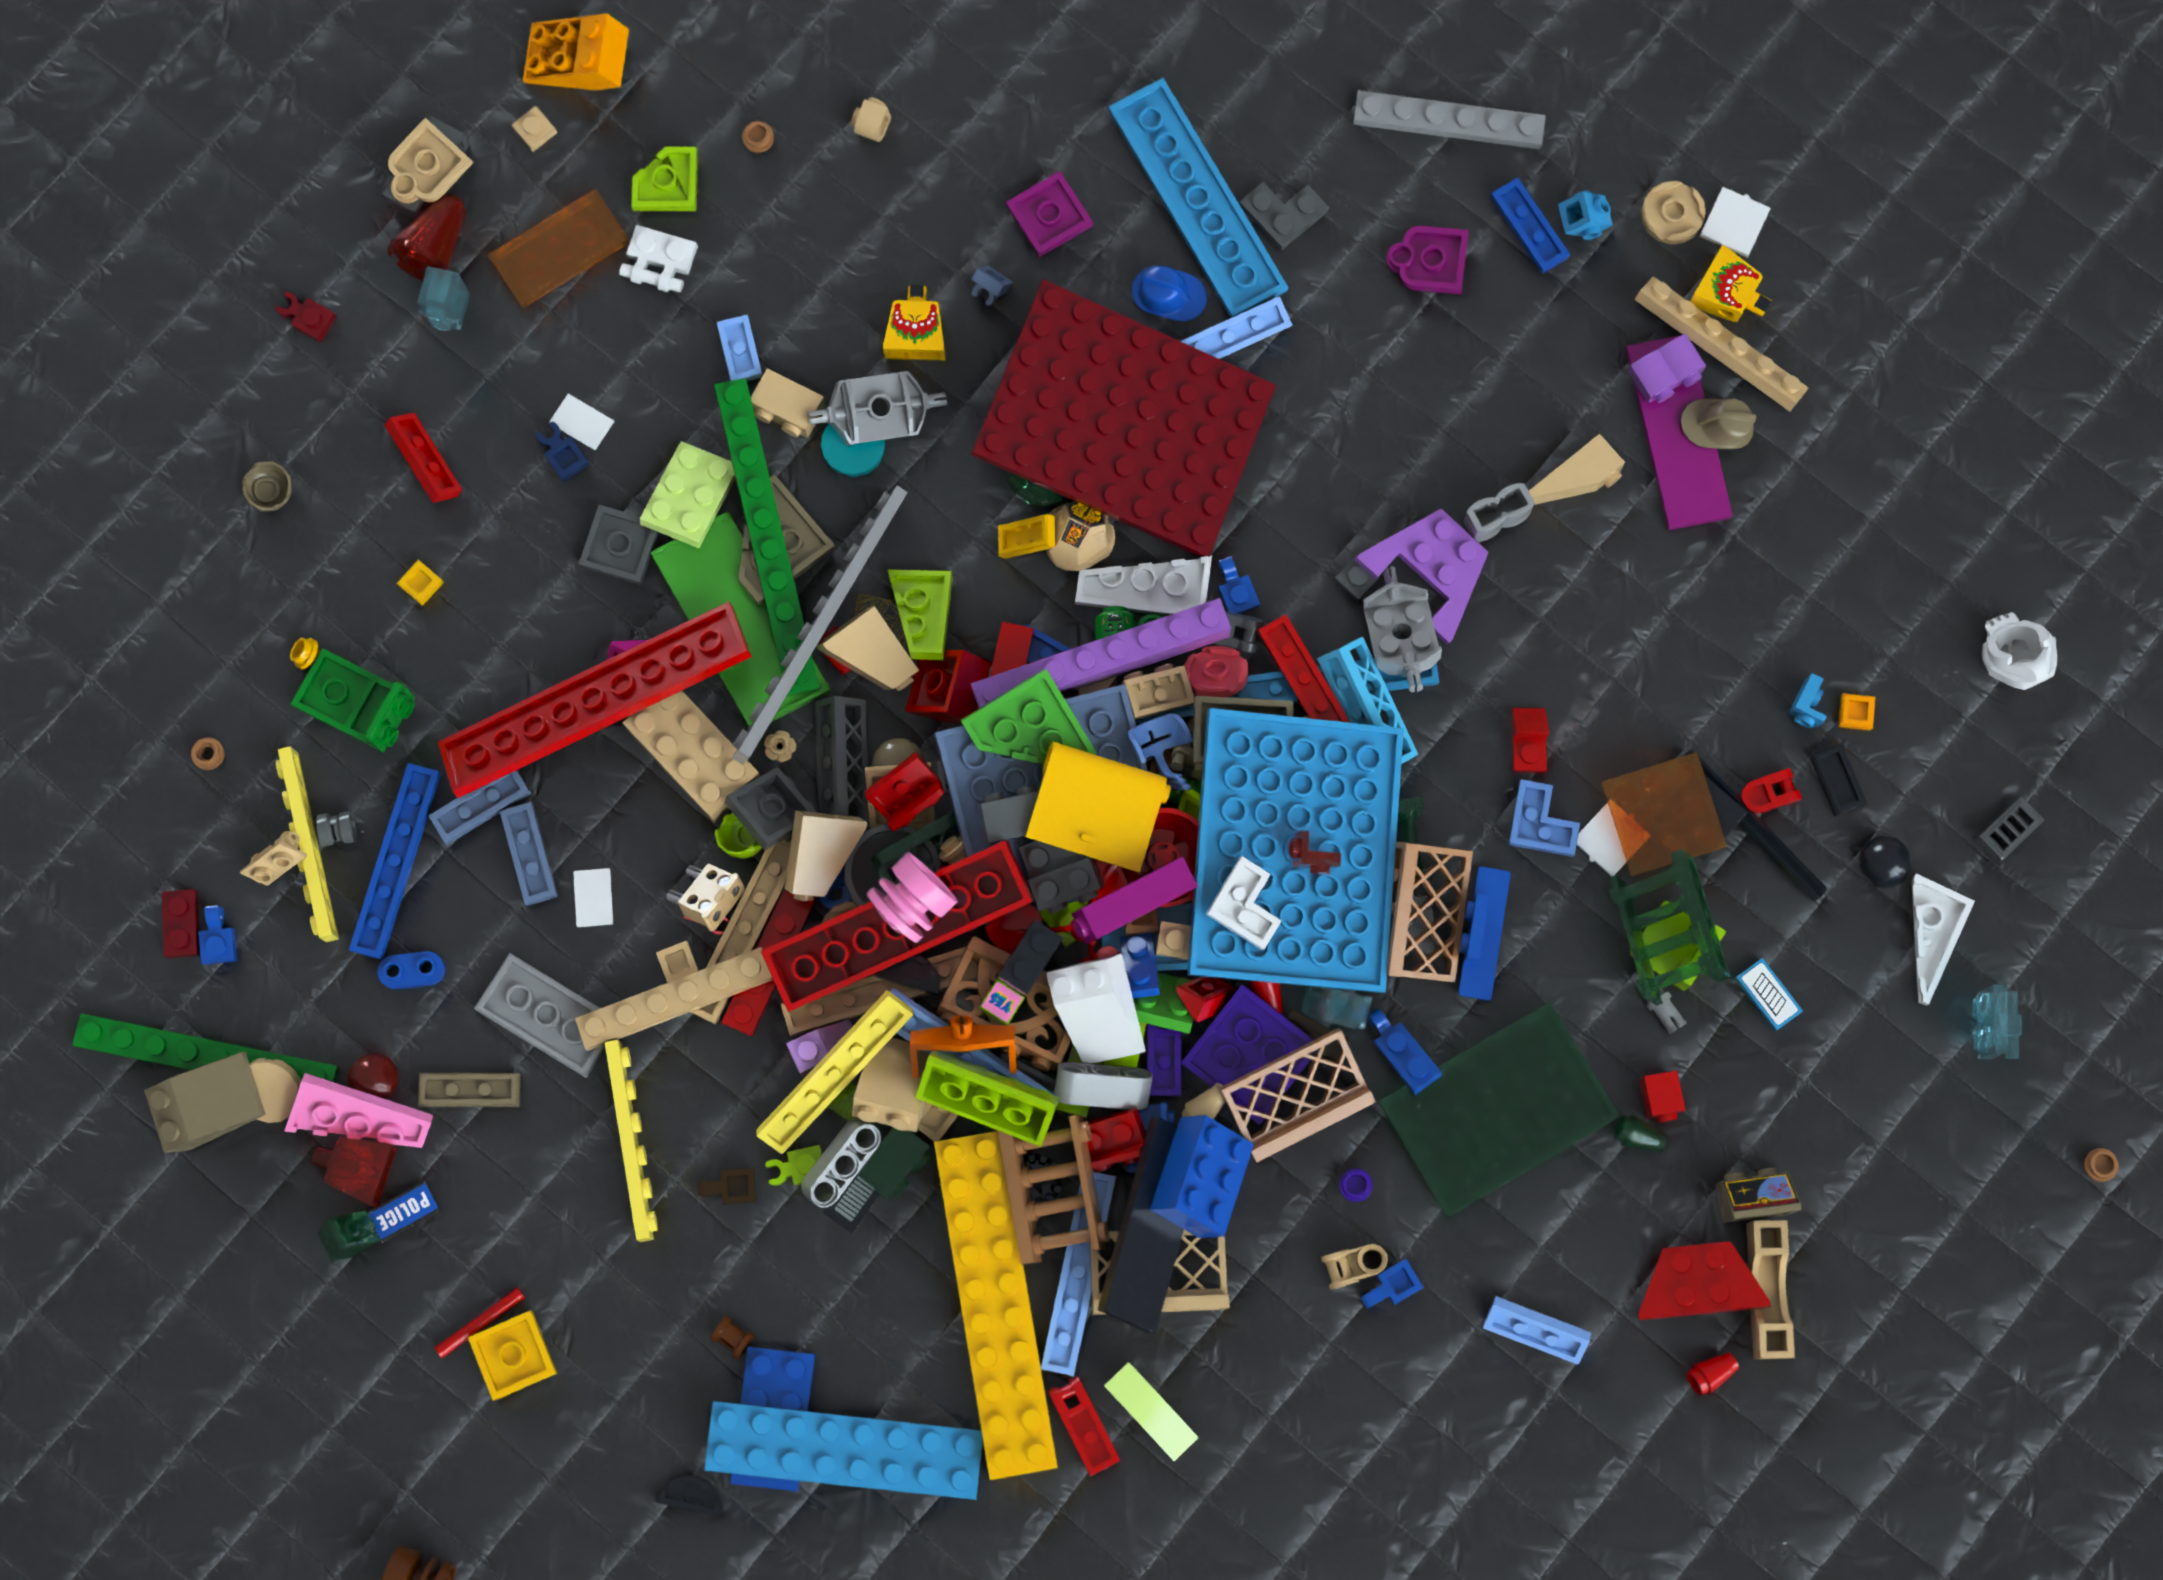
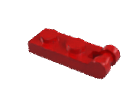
(1084, 1427)

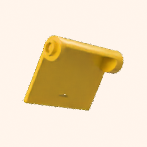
(1102, 801)

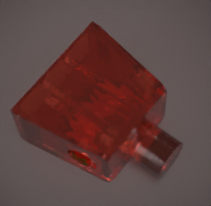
(357, 1167)

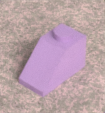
(813, 1046)

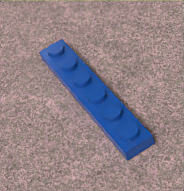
(395, 861)

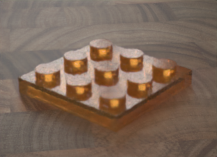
(1664, 812)

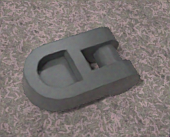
(1248, 641)

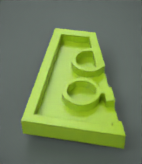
(923, 609)

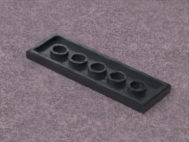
(1145, 1242)

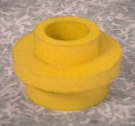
(304, 652)

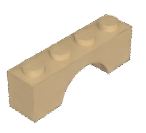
(1767, 1262)

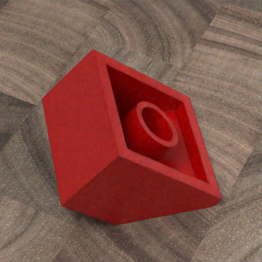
(944, 686)

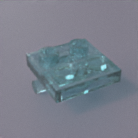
(1997, 1023)

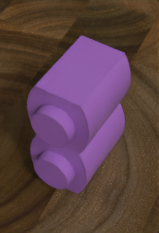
(1666, 369)

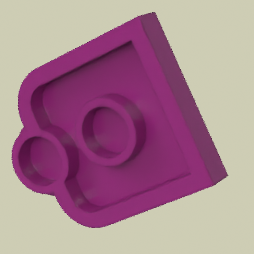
(1430, 259)

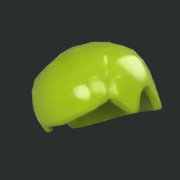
(735, 838)

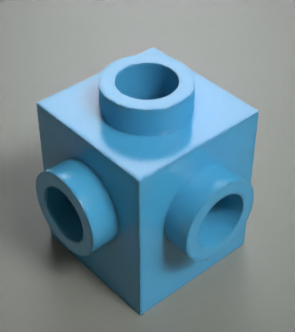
(1585, 215)

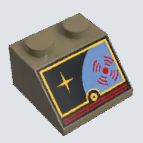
(1756, 1197)

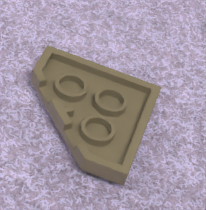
(802, 536)

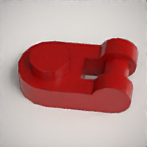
(1760, 796)

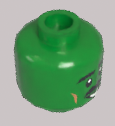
(1112, 621)

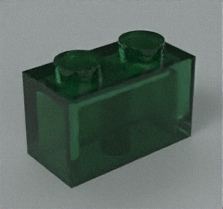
(894, 1162)

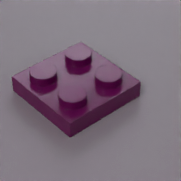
(1049, 214)

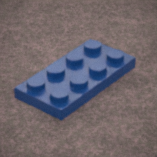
(780, 1382)

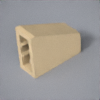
(870, 650)
(819, 851)

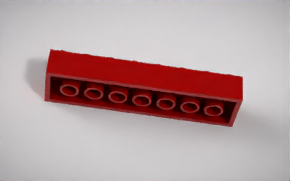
(864, 943)

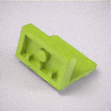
(1677, 957)

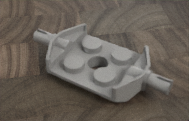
(852, 412)
(1406, 609)

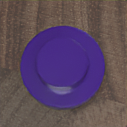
(1355, 1185)

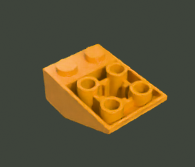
(577, 52)

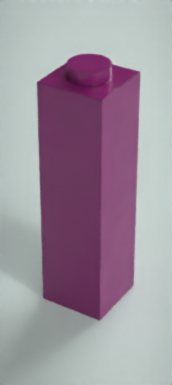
(1133, 900)

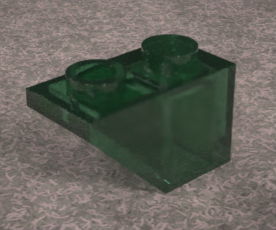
(347, 1235)

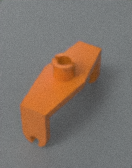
(962, 1038)

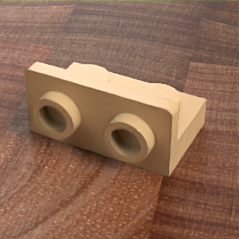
(1158, 691)

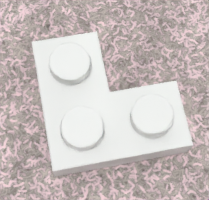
(1236, 907)

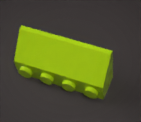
(987, 1097)

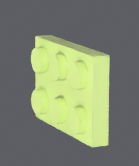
(689, 495)

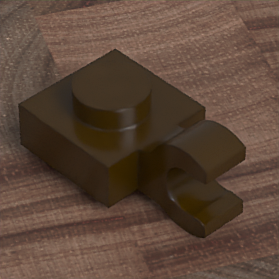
(735, 1186)

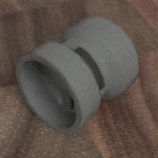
(336, 828)

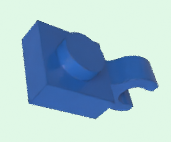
(1238, 592)
(218, 942)
(1395, 1283)

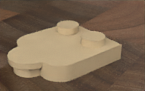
(425, 165)

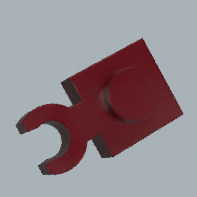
(309, 318)

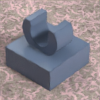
(992, 281)

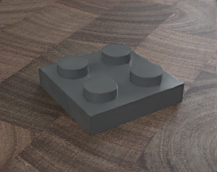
(618, 545)

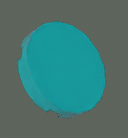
(853, 459)

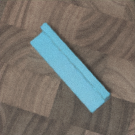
(1350, 689)

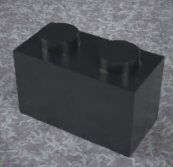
(1029, 957)

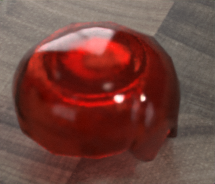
(374, 1075)

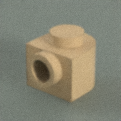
(871, 119)

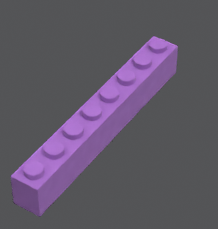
(1118, 652)

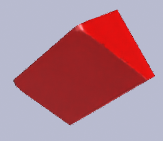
(1205, 996)

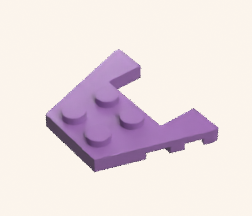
(1441, 556)

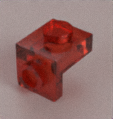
(1317, 861)

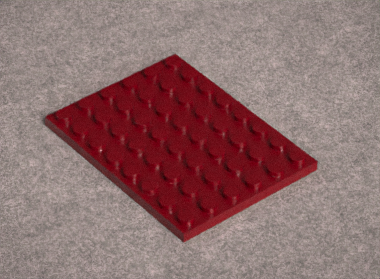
(1123, 419)

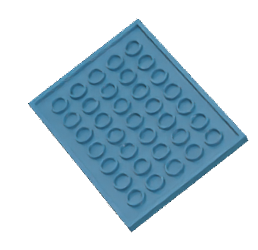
(1259, 789)

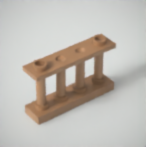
(1027, 1212)

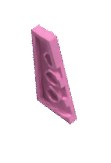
(343, 1110)

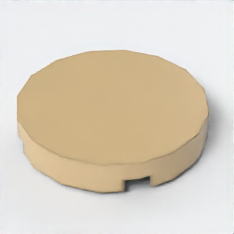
(1673, 212)
(276, 1086)

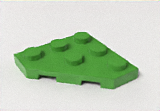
(1026, 722)

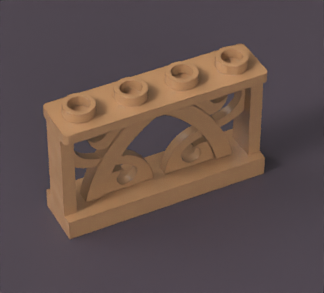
(990, 961)

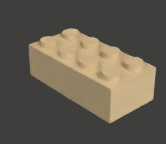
(691, 752)

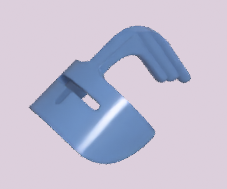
(1160, 726)

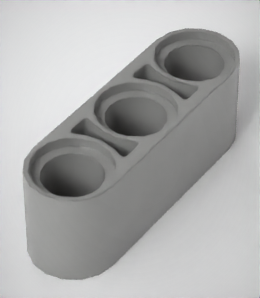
(1103, 1085)
(856, 1154)

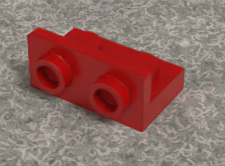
(1116, 1139)

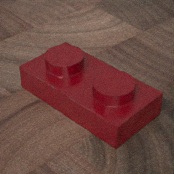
(180, 923)

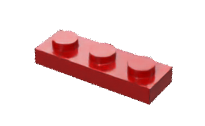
(423, 457)

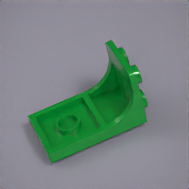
(354, 700)

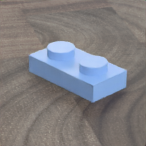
(739, 348)

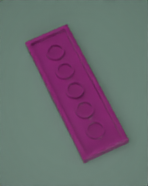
(1686, 474)

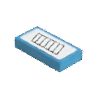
(1768, 994)

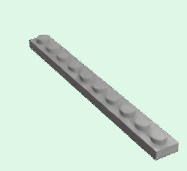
(812, 633)

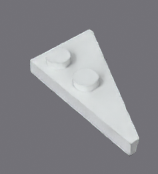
(1938, 921)

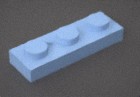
(1537, 1330)

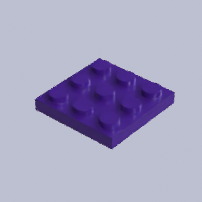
(1242, 1040)

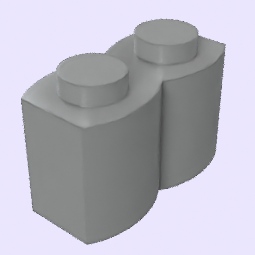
(1505, 510)

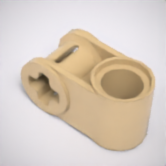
(1352, 1265)

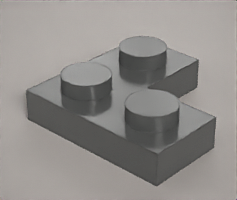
(1283, 221)

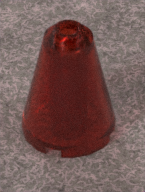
(430, 237)

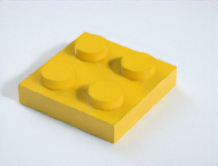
(512, 1355)

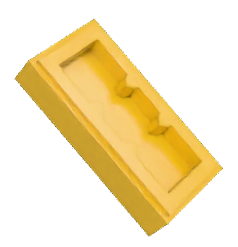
(1026, 536)

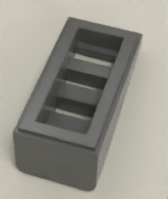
(1991, 847)

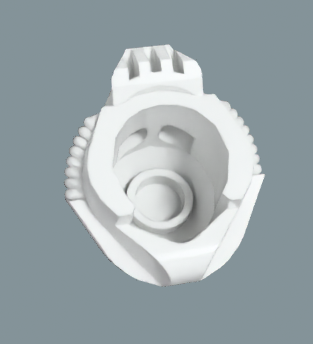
(2019, 651)

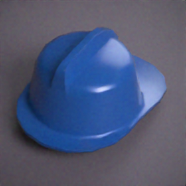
(1169, 293)

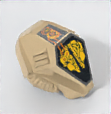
(1080, 537)

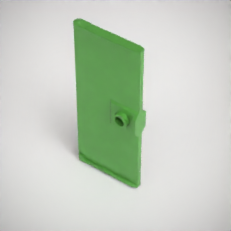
(709, 578)

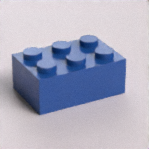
(1202, 1176)

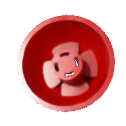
(1179, 834)

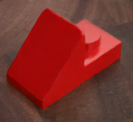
(1529, 740)

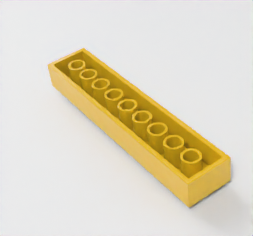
(995, 1307)

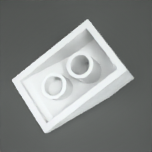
(1097, 1008)

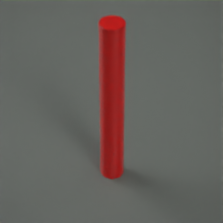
(480, 1322)

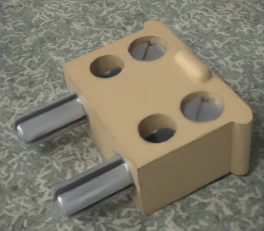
(709, 895)

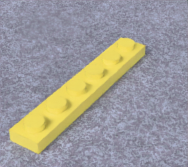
(297, 801)
(834, 1072)
(633, 1155)

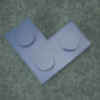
(1534, 828)

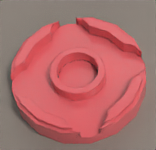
(1217, 671)

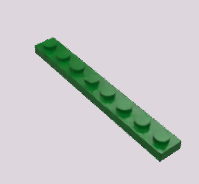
(175, 1048)

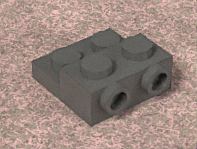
(768, 807)
(1059, 875)

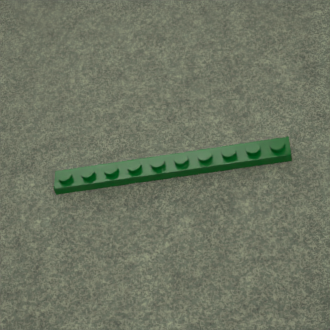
(763, 525)

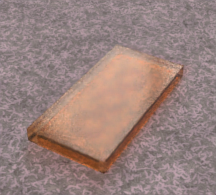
(558, 248)

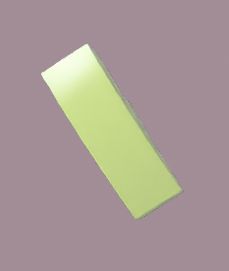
(1151, 1411)

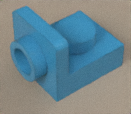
(1808, 696)

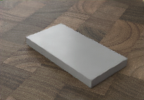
(539, 1013)

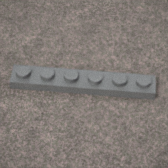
(1449, 119)

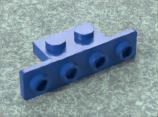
(1484, 933)

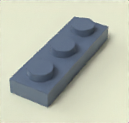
(478, 806)
(528, 854)

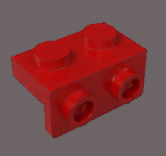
(905, 791)

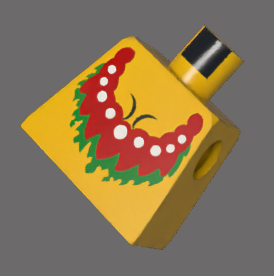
(1730, 288)
(914, 328)

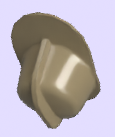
(1718, 423)

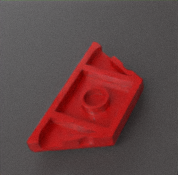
(1701, 1282)

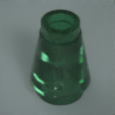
(1639, 1134)

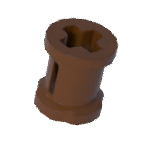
(732, 1337)

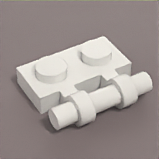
(662, 251)

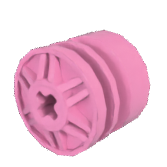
(911, 897)

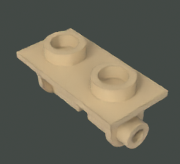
(275, 859)

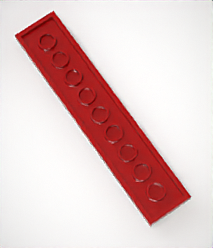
(593, 699)

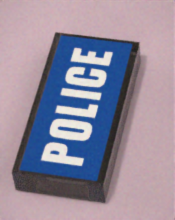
(405, 1211)

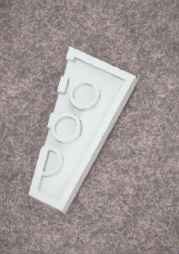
(1146, 587)

